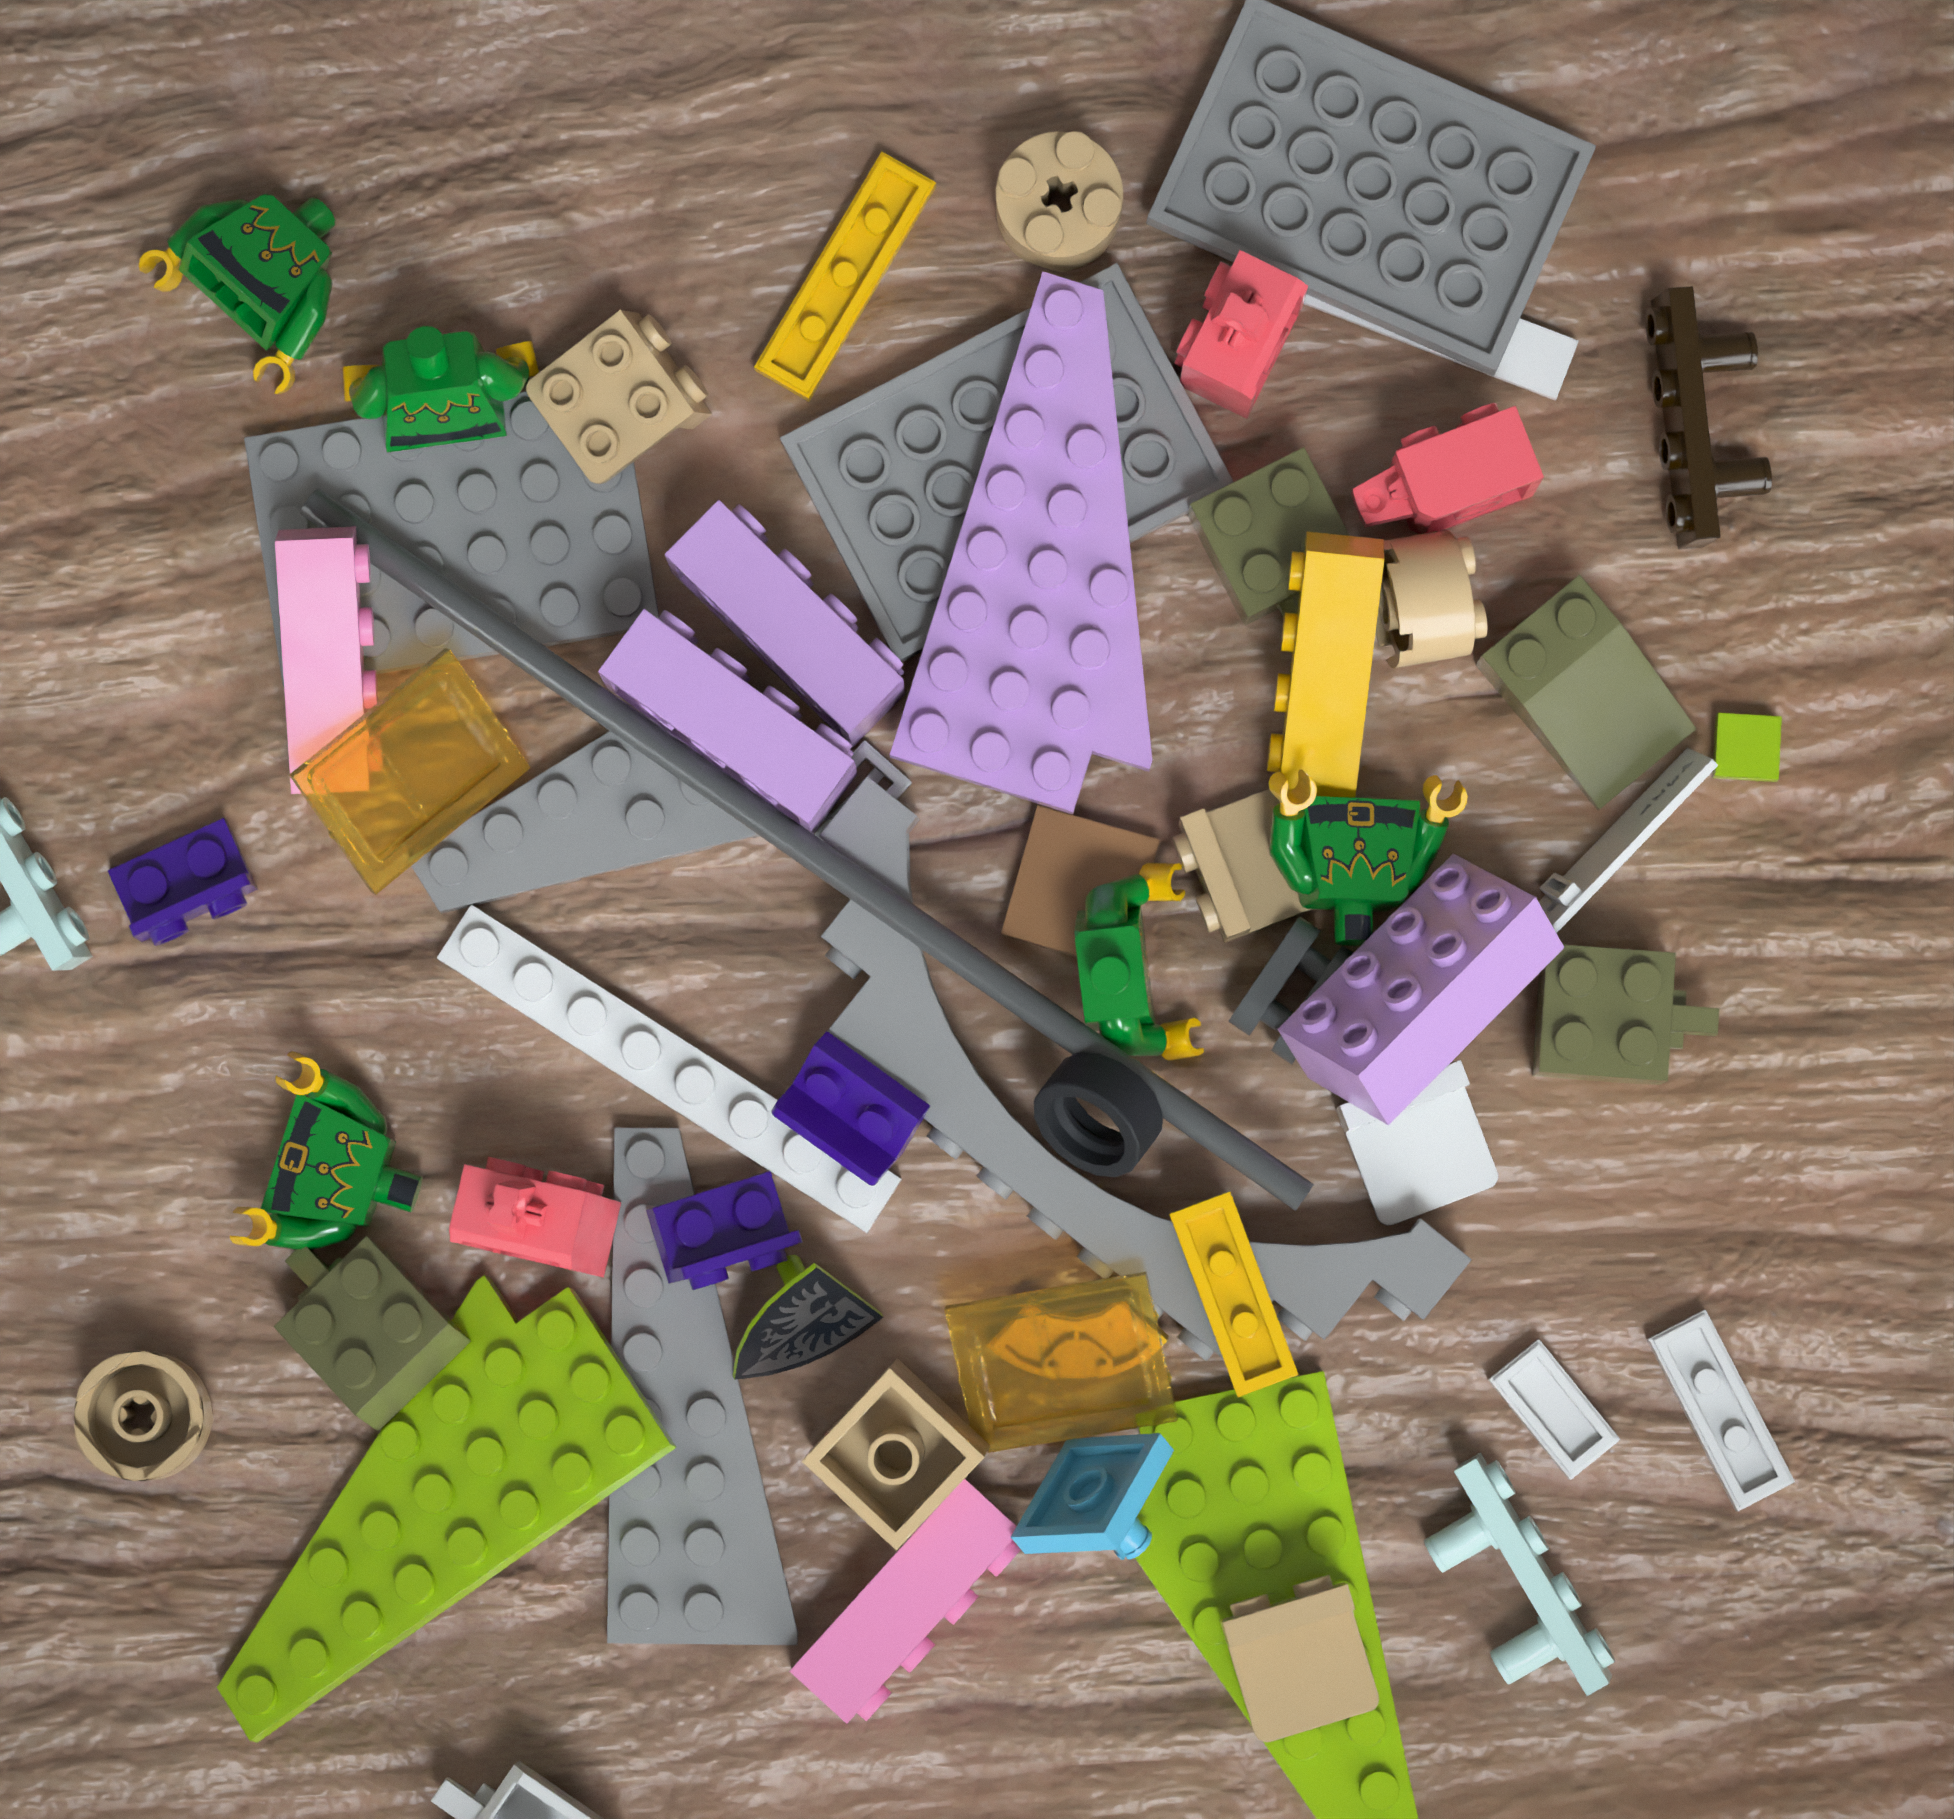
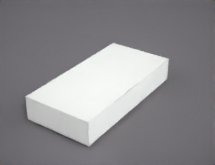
(1554, 1409)

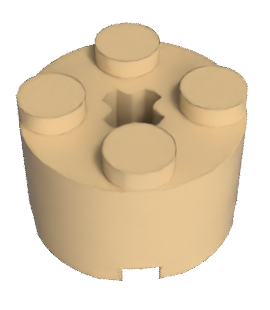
(1075, 168)
(1428, 599)
(106, 1413)

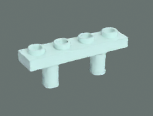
(34, 904)
(1553, 1597)

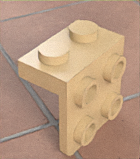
(617, 395)
(1235, 867)
(1300, 1659)

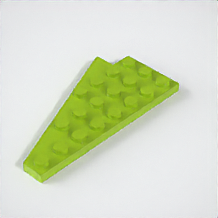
(449, 1494)
(1249, 1512)

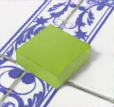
(1747, 747)

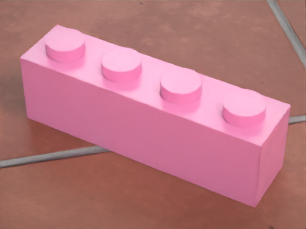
(323, 636)
(906, 1601)

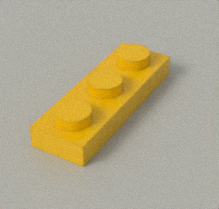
(1233, 1294)

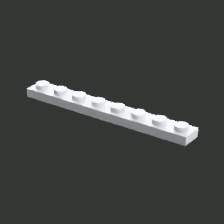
(656, 1062)

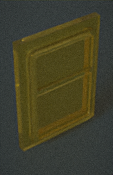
(410, 771)
(1062, 1362)

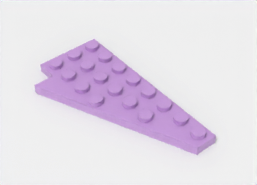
(1038, 609)

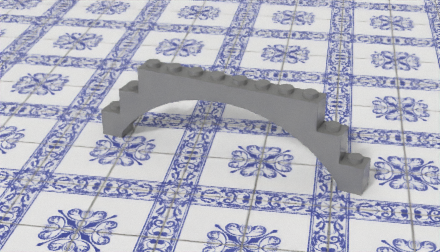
(907, 1035)

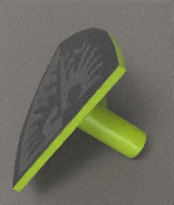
(801, 1322)

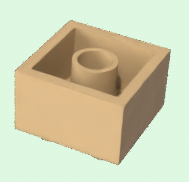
(896, 1454)

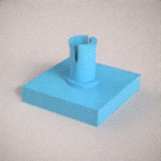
(1095, 1497)

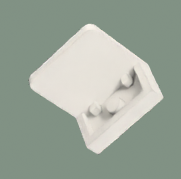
(1425, 1154)

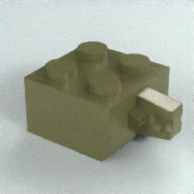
(1257, 525)
(1612, 1016)
(368, 1330)

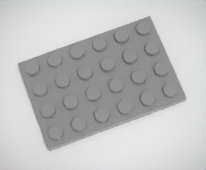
(1372, 184)
(905, 458)
(491, 514)

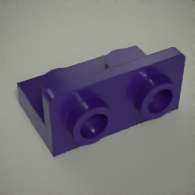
(182, 882)
(850, 1109)
(722, 1228)

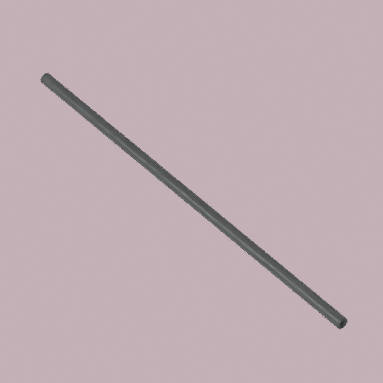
(801, 844)

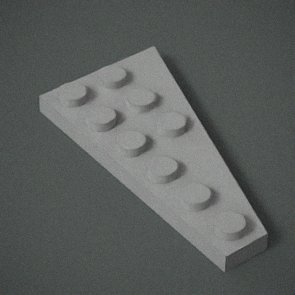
(574, 821)

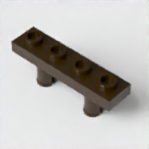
(1685, 444)

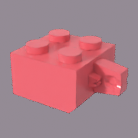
(1243, 334)
(1453, 475)
(521, 1217)

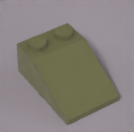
(1586, 692)

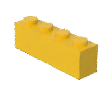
(1329, 663)

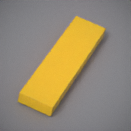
(845, 276)

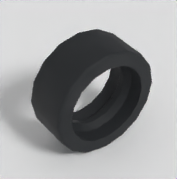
(1114, 1091)

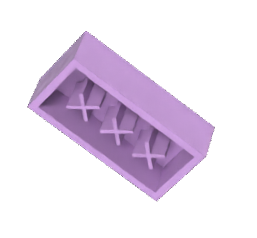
(785, 623)
(727, 720)
(1421, 988)

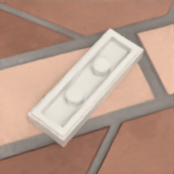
(1720, 1410)

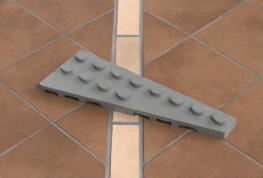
(694, 1530)

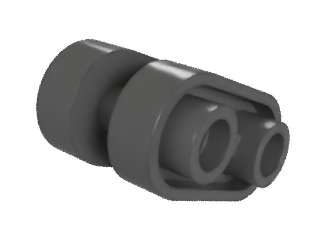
(1292, 953)

